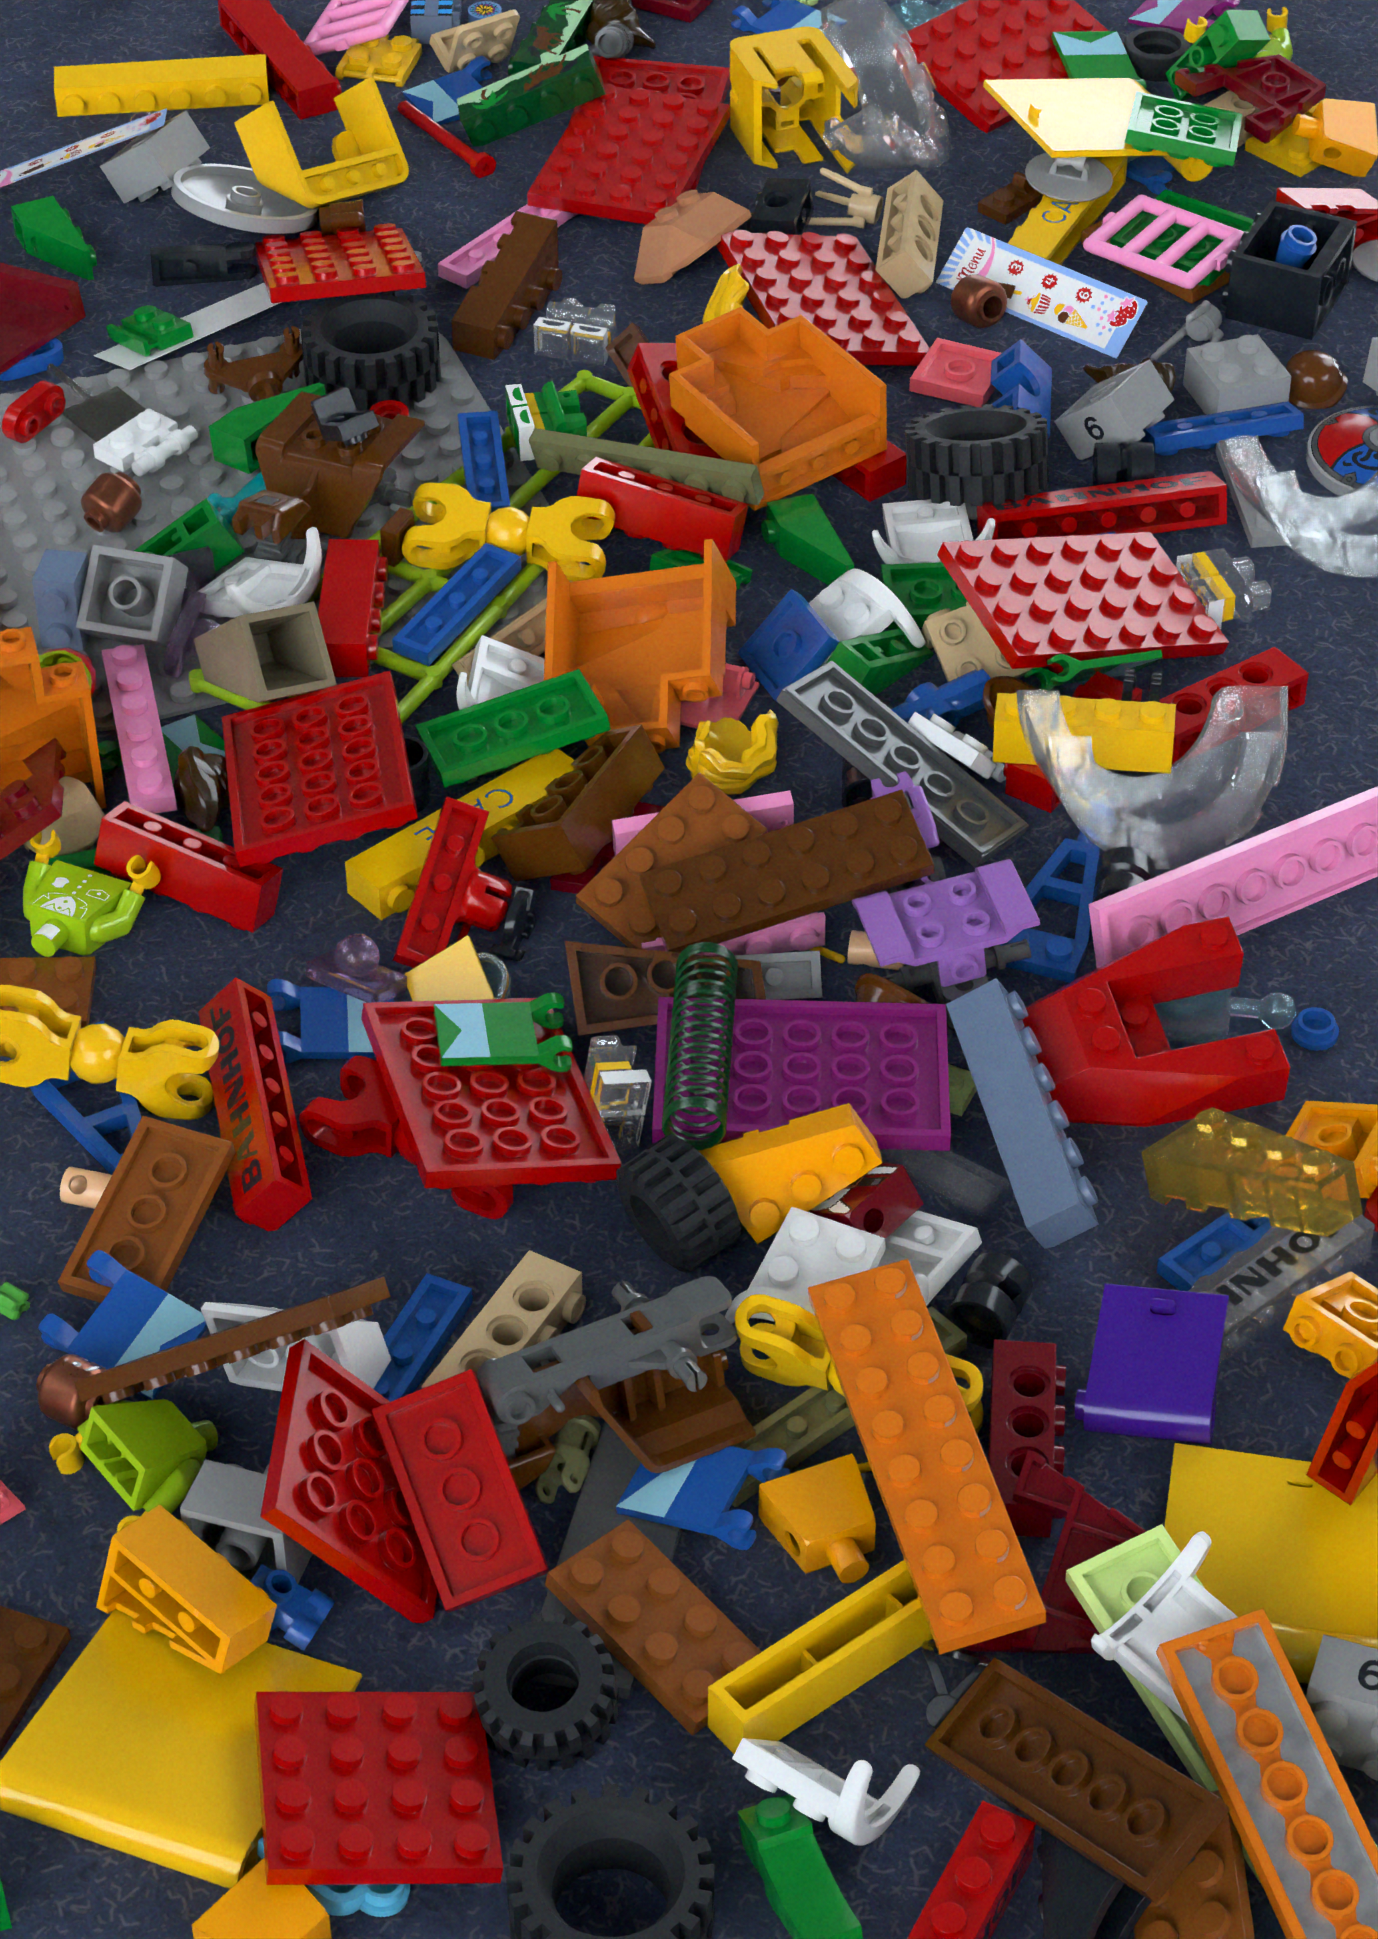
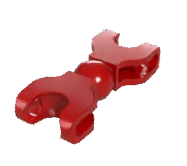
(371, 1125)

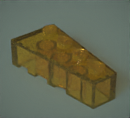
(1252, 1174)

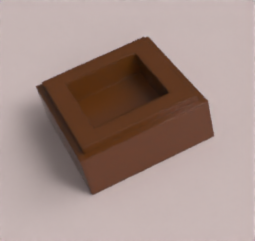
(393, 534)

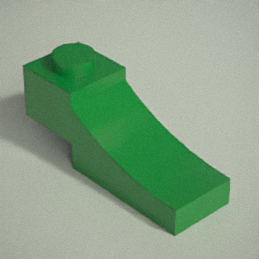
(795, 1872)

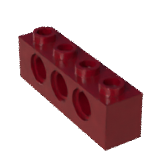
(1024, 1420)

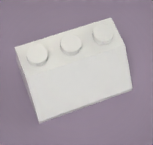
(355, 1347)

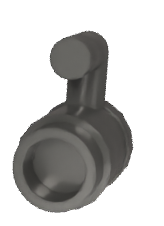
(613, 41)

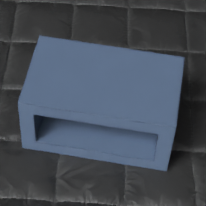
(58, 597)

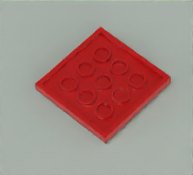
(337, 1486)
(375, 1789)

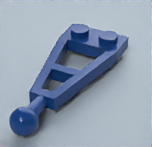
(1050, 953)
(90, 1129)

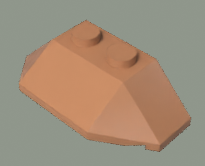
(685, 233)

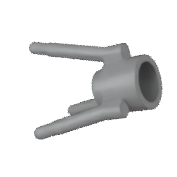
(1200, 325)

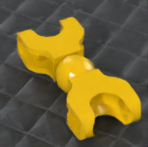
(548, 535)
(147, 1062)
(802, 1356)

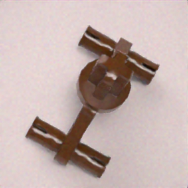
(257, 375)

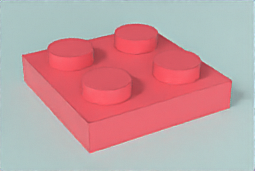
(955, 373)

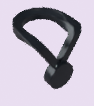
(942, 1704)

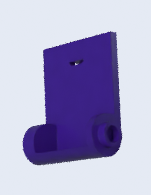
(1155, 1364)

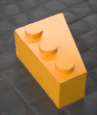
(793, 1166)
(185, 1591)

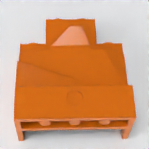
(778, 399)
(644, 640)
(45, 706)

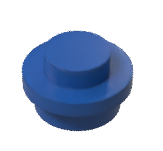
(1315, 1029)

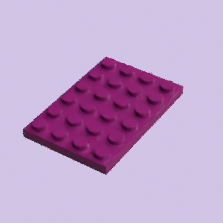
(819, 1056)

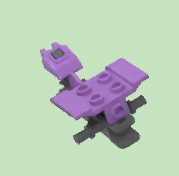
(946, 926)

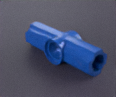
(948, 701)

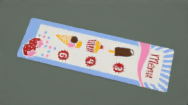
(82, 148)
(1048, 292)

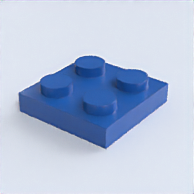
(788, 644)

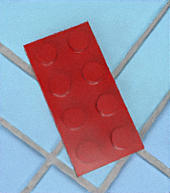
(460, 1491)

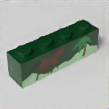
(556, 32)
(530, 96)

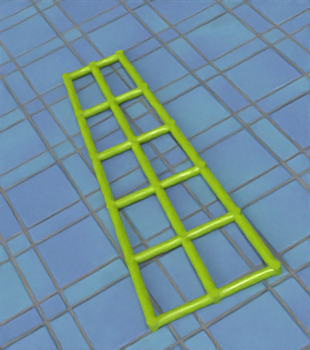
(434, 579)

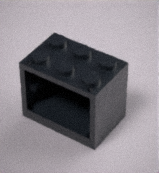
(1283, 295)

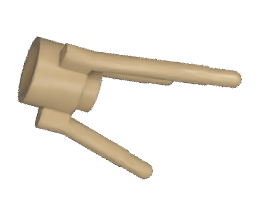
(864, 206)

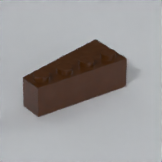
(509, 288)
(577, 815)
(622, 984)

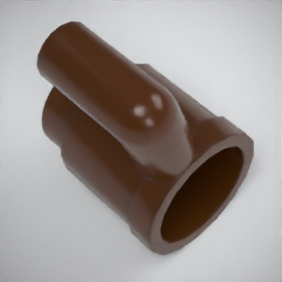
(342, 216)

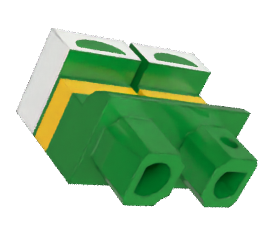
(543, 411)

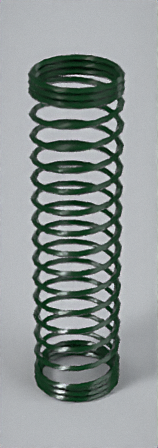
(693, 988)

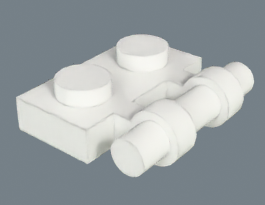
(144, 443)
(958, 746)

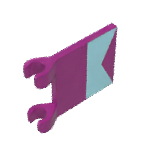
(1174, 13)

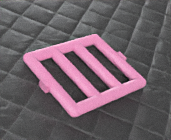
(352, 23)
(1161, 266)

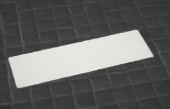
(203, 324)

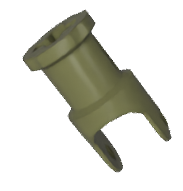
(571, 1458)

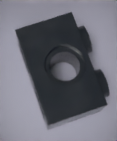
(782, 207)

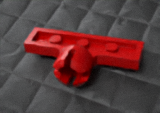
(451, 887)

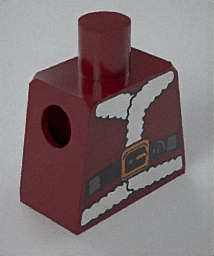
(874, 1202)

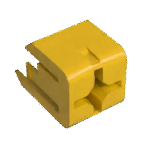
(809, 95)

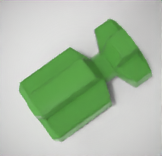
(13, 1301)

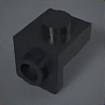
(340, 419)

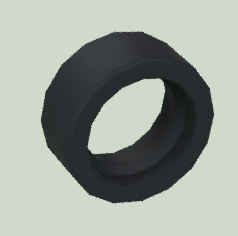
(1154, 40)

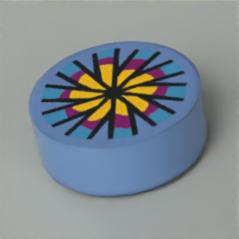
(483, 10)

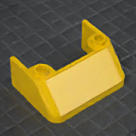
(365, 153)

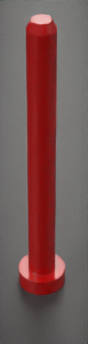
(480, 163)

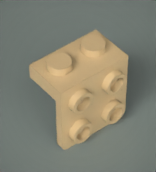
(484, 37)
(965, 644)

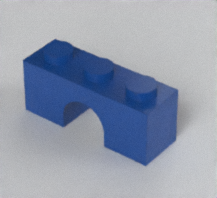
(1023, 380)

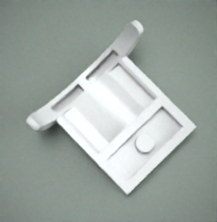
(920, 527)
(265, 584)
(863, 606)
(497, 671)
(933, 1247)
(807, 1254)
(1166, 1612)
(824, 1794)

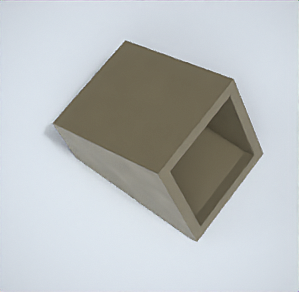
(268, 654)

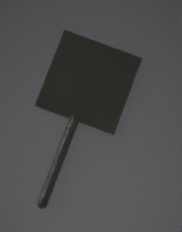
(99, 413)

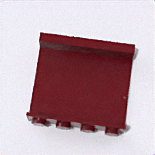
(33, 311)

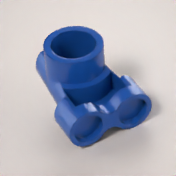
(298, 1609)

